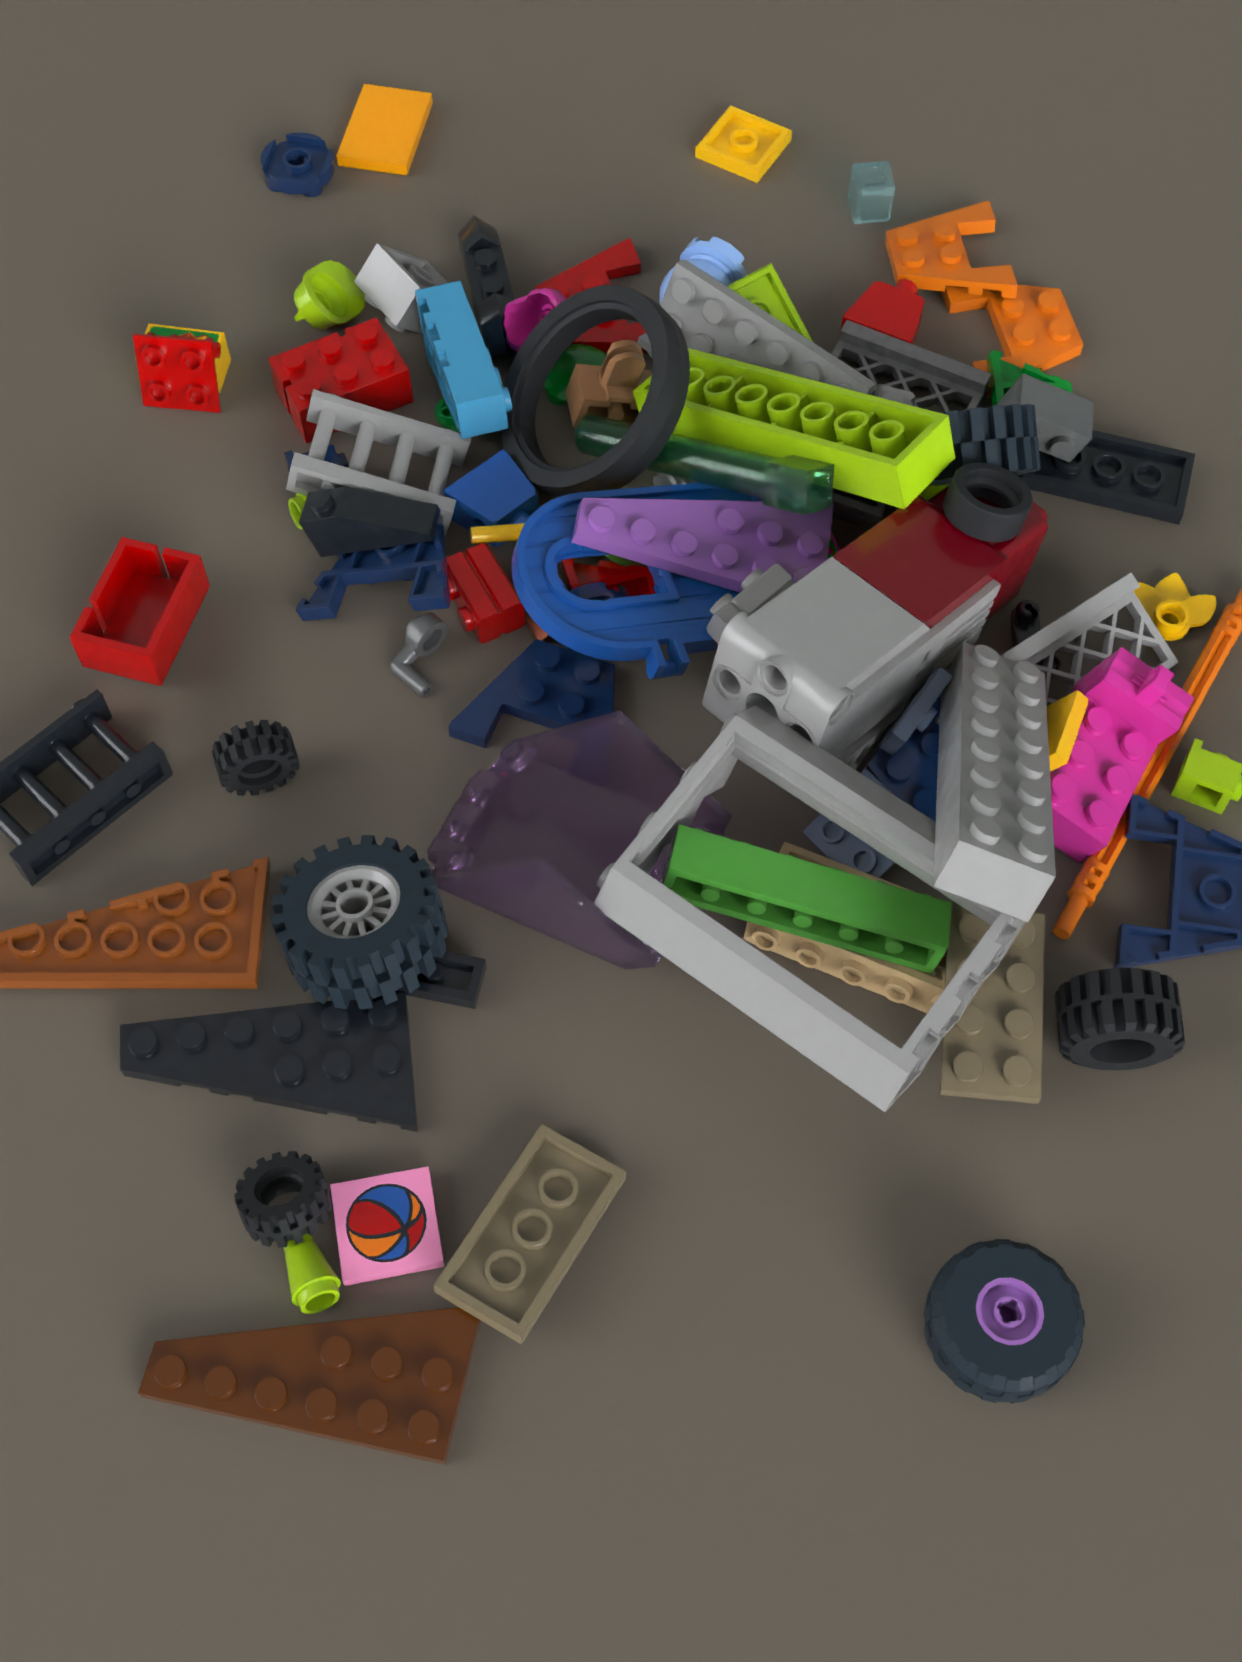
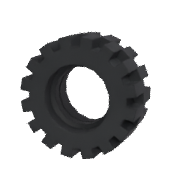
(292, 1218)

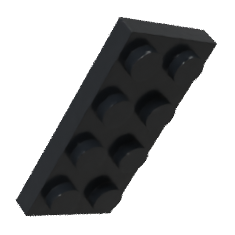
(1120, 476)

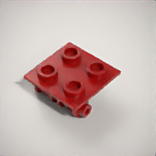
(178, 371)

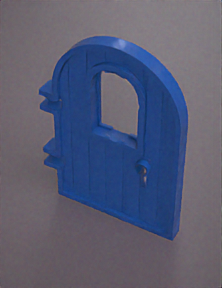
(621, 626)

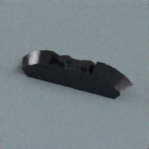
(487, 281)

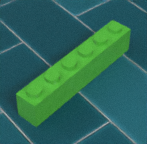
(808, 899)

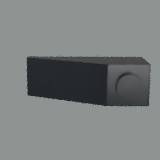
(364, 520)

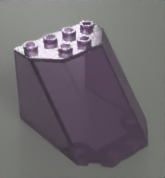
(550, 822)

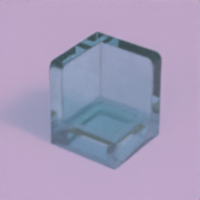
(871, 192)

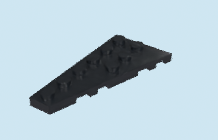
(287, 1057)

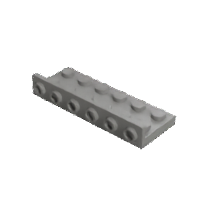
(732, 327)

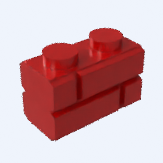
(483, 594)

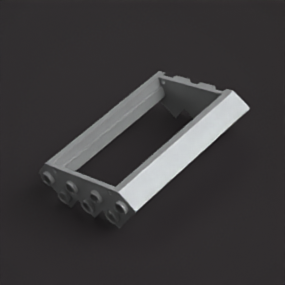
(746, 975)

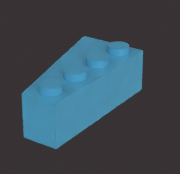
(461, 361)

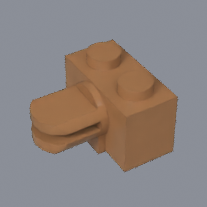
(609, 387)

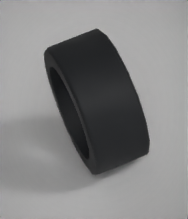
(980, 519)

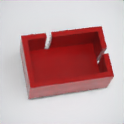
(354, 367)
(140, 611)

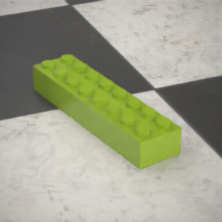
(876, 443)

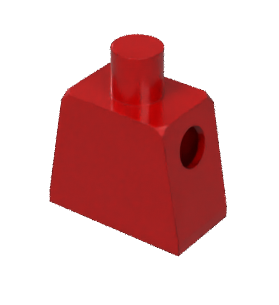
(889, 310)

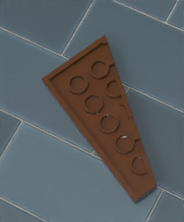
(353, 1381)

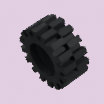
(255, 757)

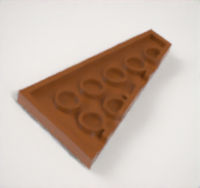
(155, 939)

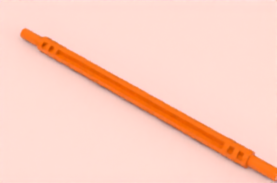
(1098, 866)

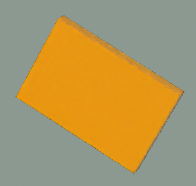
(385, 129)

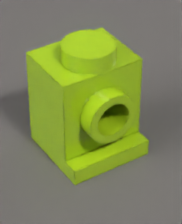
(1208, 779)

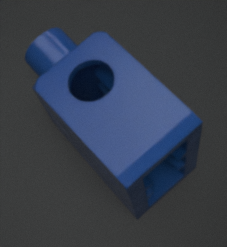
(493, 495)

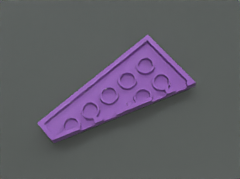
(705, 538)

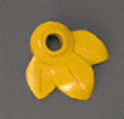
(1173, 607)

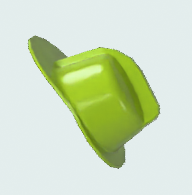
(328, 296)

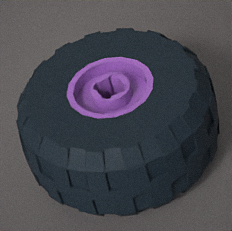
(1003, 1321)

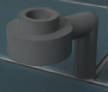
(422, 638)

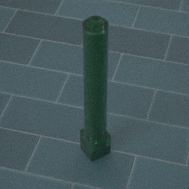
(783, 483)

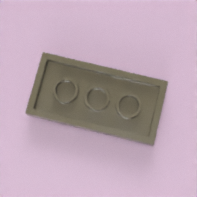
(999, 1037)
(530, 1233)

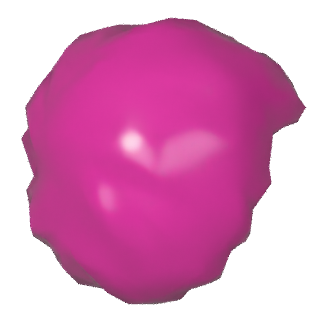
(527, 312)

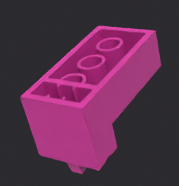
(1124, 721)

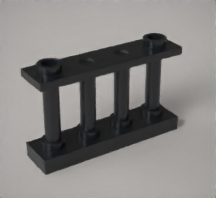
(94, 811)

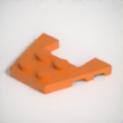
(935, 256)
(1030, 328)

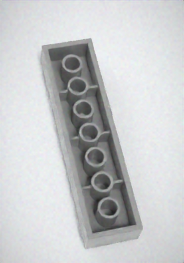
(994, 784)

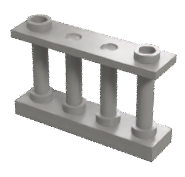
(369, 425)

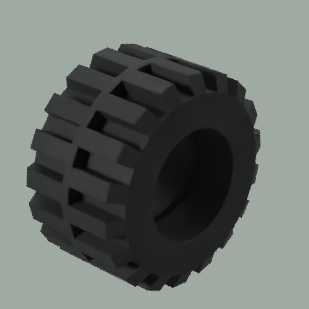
(1119, 1019)

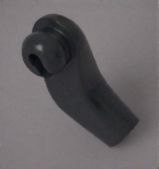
(1026, 622)

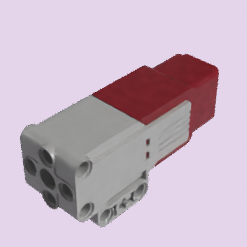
(869, 627)

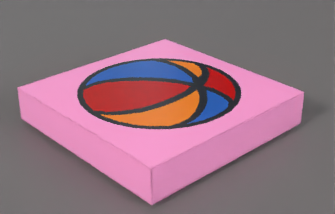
(386, 1226)

